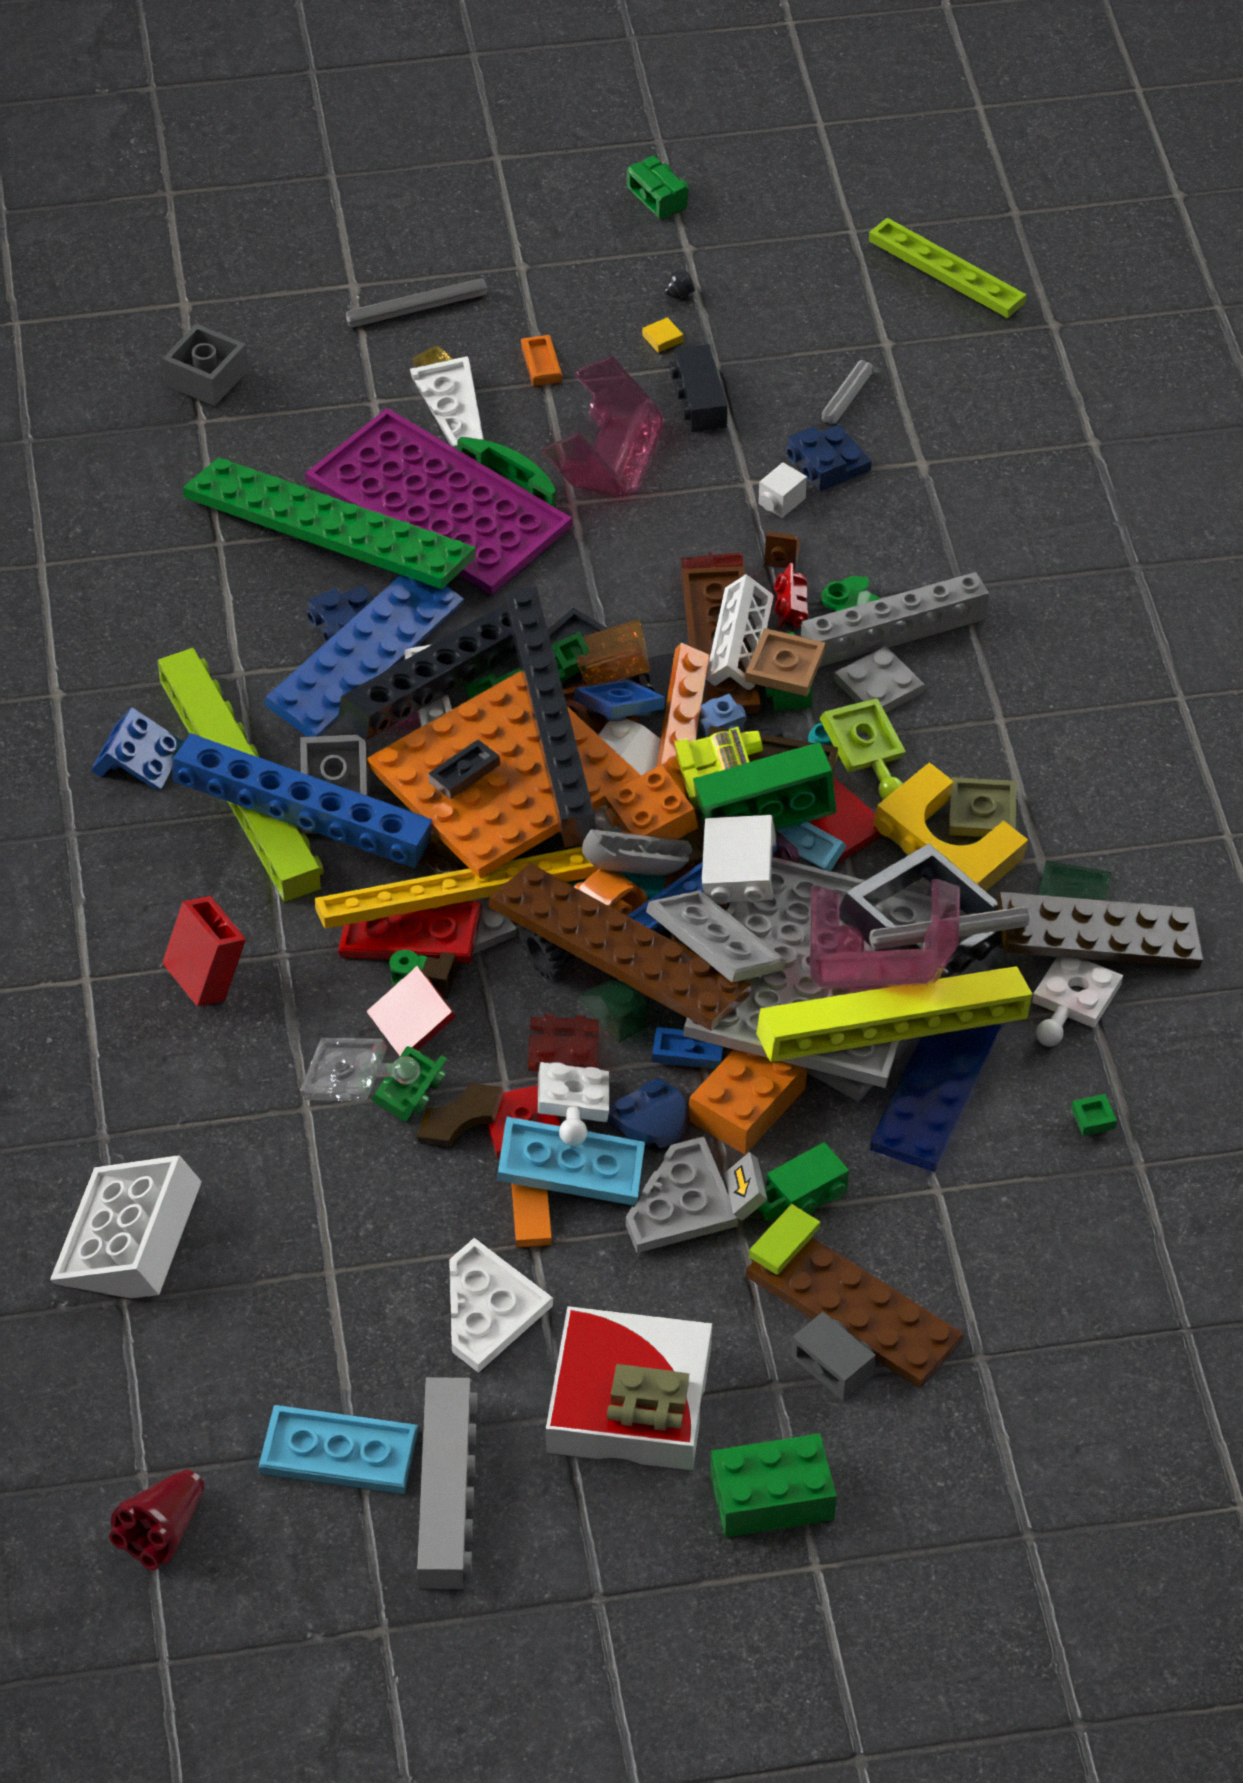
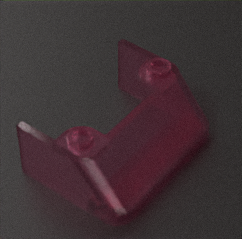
(626, 438)
(839, 953)

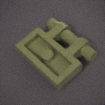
(649, 1389)

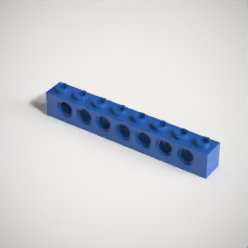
(302, 800)

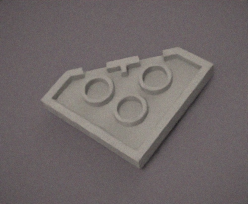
(681, 1199)

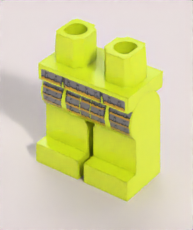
(714, 754)

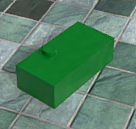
(788, 786)

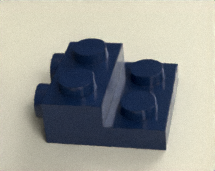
(827, 456)
(334, 610)

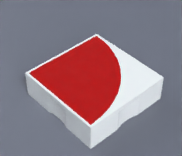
(584, 1380)

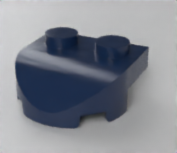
(651, 1114)

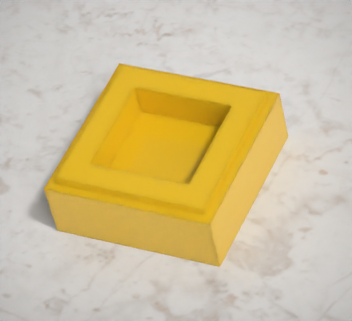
(662, 335)

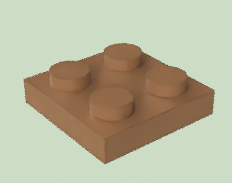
(785, 662)

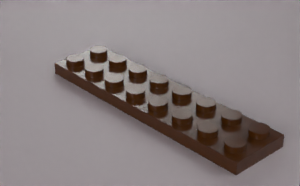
(619, 946)

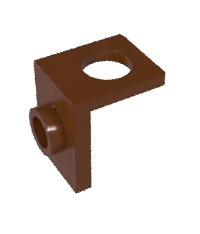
(781, 549)

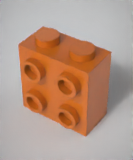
(651, 807)

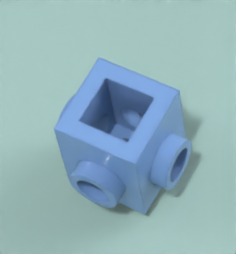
(721, 713)

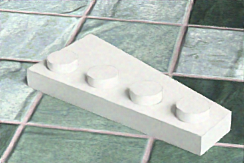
(450, 397)

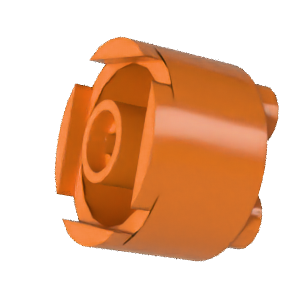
(613, 890)

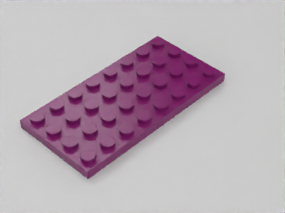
(431, 485)

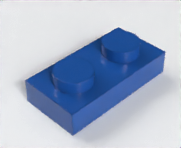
(676, 1049)

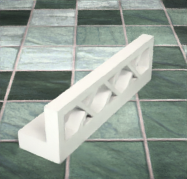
(734, 626)

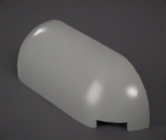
(635, 853)

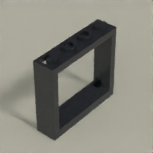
(859, 911)

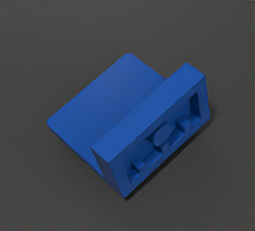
(140, 749)

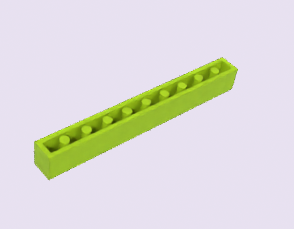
(205, 714)

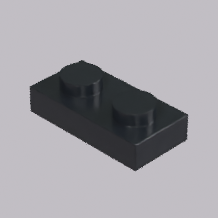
(464, 769)

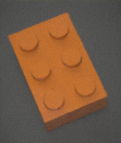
(745, 1098)

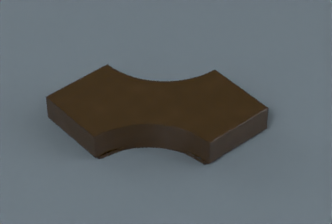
(446, 1123)

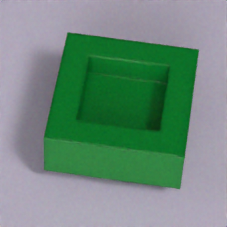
(1094, 1115)

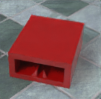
(204, 951)

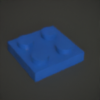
(619, 699)

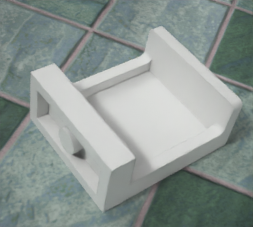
(738, 858)

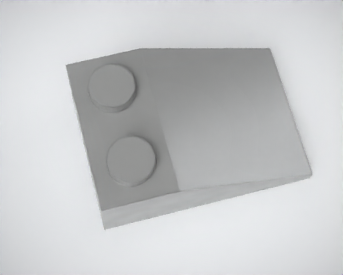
(337, 761)

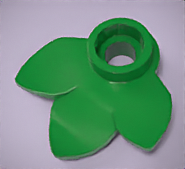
(847, 593)

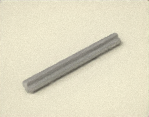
(416, 302)
(968, 925)

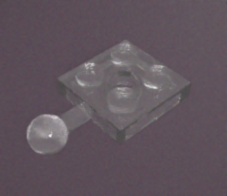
(365, 1065)

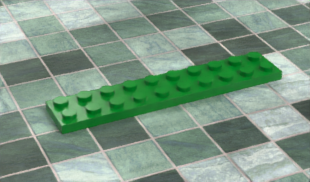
(330, 522)

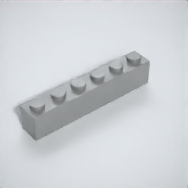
(445, 1484)

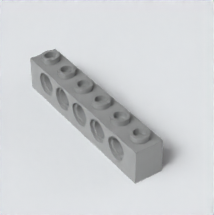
(899, 618)

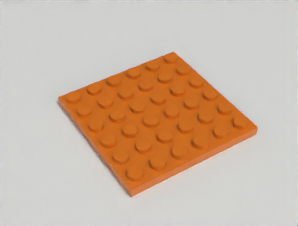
(511, 804)

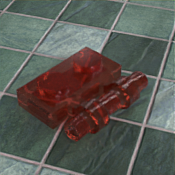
(568, 1050)

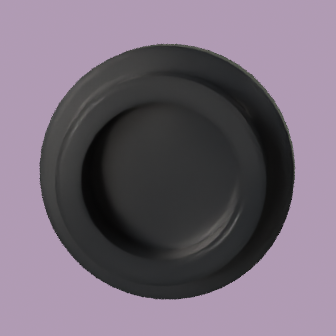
(680, 285)

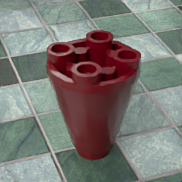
(157, 1518)

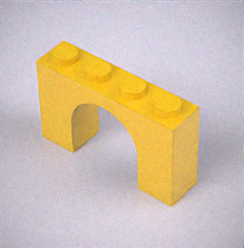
(909, 806)

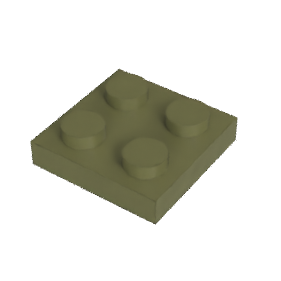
(981, 805)

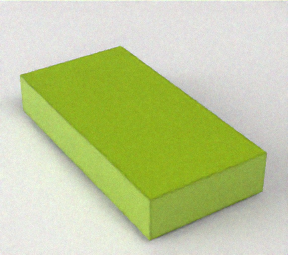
(784, 1239)

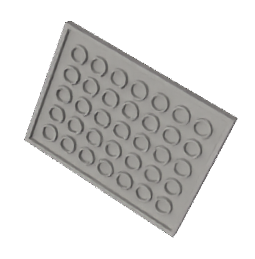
(786, 928)

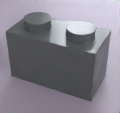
(833, 1355)

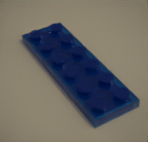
(933, 1095)

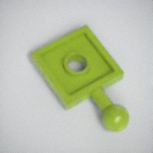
(859, 753)

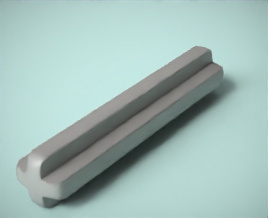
(847, 392)

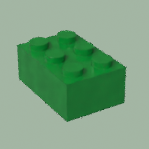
(772, 1485)

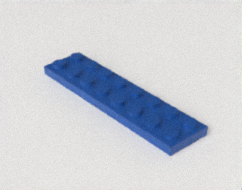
(361, 650)

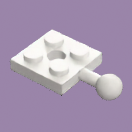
(1082, 1006)
(575, 1095)

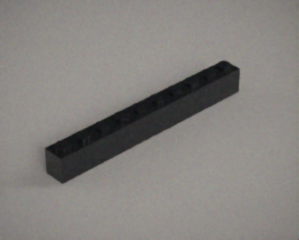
(550, 716)

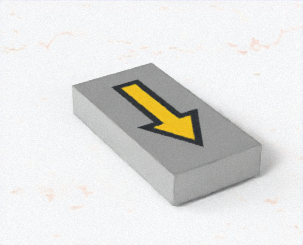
(745, 1186)

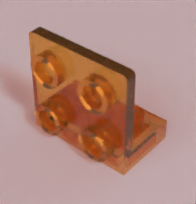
(614, 654)

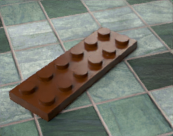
(702, 602)
(894, 1327)

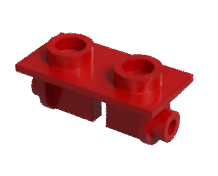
(791, 598)

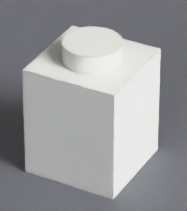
(782, 490)

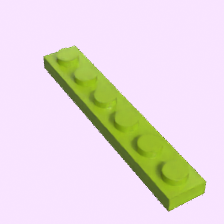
(947, 267)

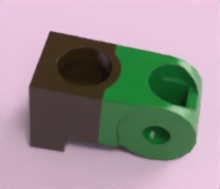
(439, 971)

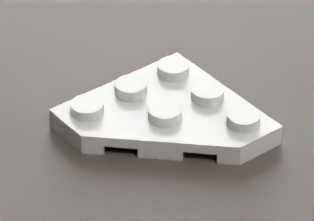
(489, 1304)

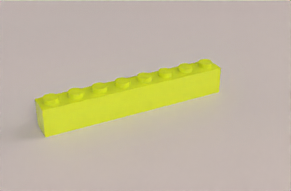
(893, 1014)

